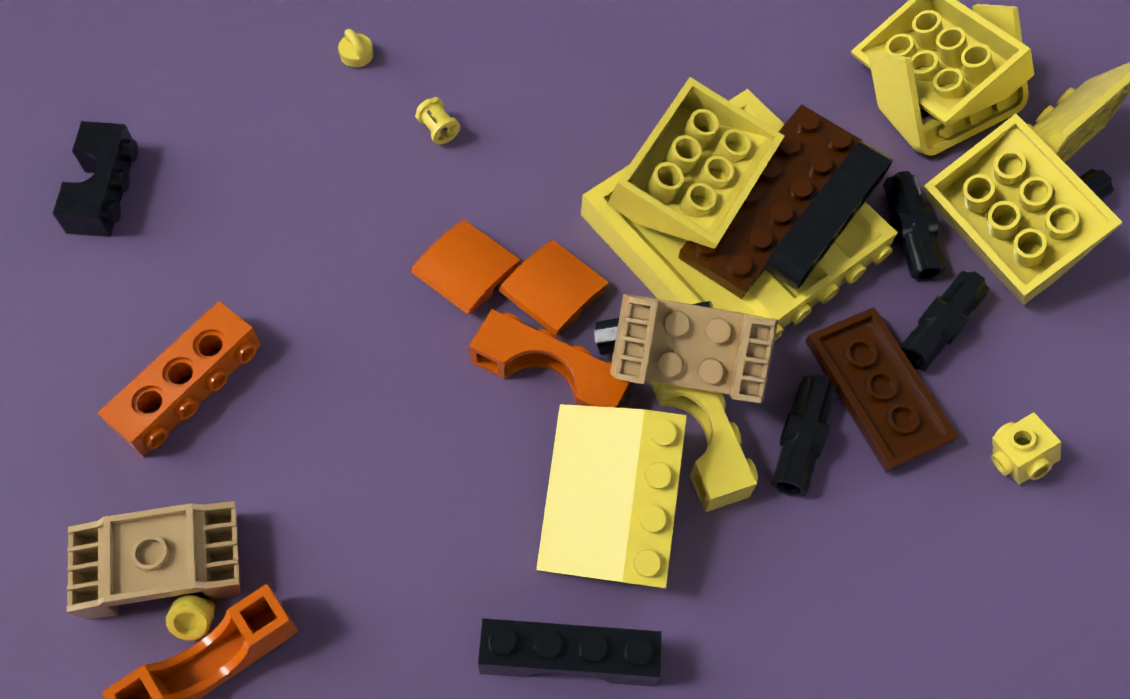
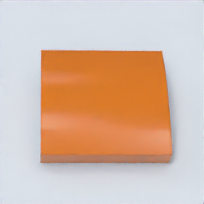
(465, 266)
(553, 287)

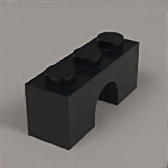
(95, 203)

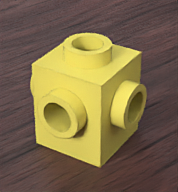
(1025, 449)

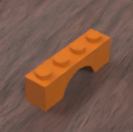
(509, 345)
(241, 638)

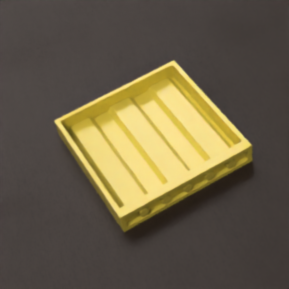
(656, 261)

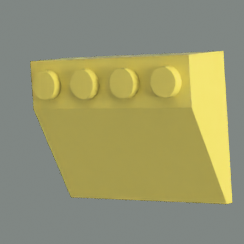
(955, 56)
(1083, 112)
(695, 167)
(1020, 208)
(612, 494)

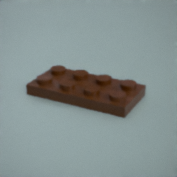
(881, 389)

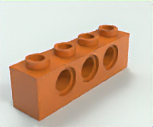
(159, 381)

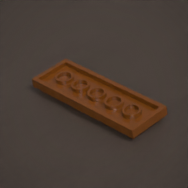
(787, 186)

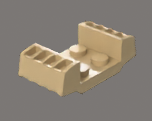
(693, 347)
(152, 557)

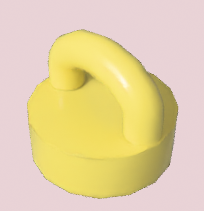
(355, 49)
(190, 617)

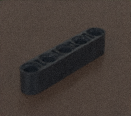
(828, 215)

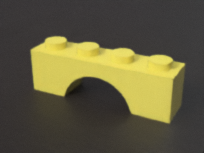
(722, 471)

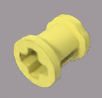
(437, 120)

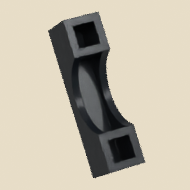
(591, 651)

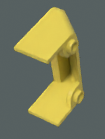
(900, 104)

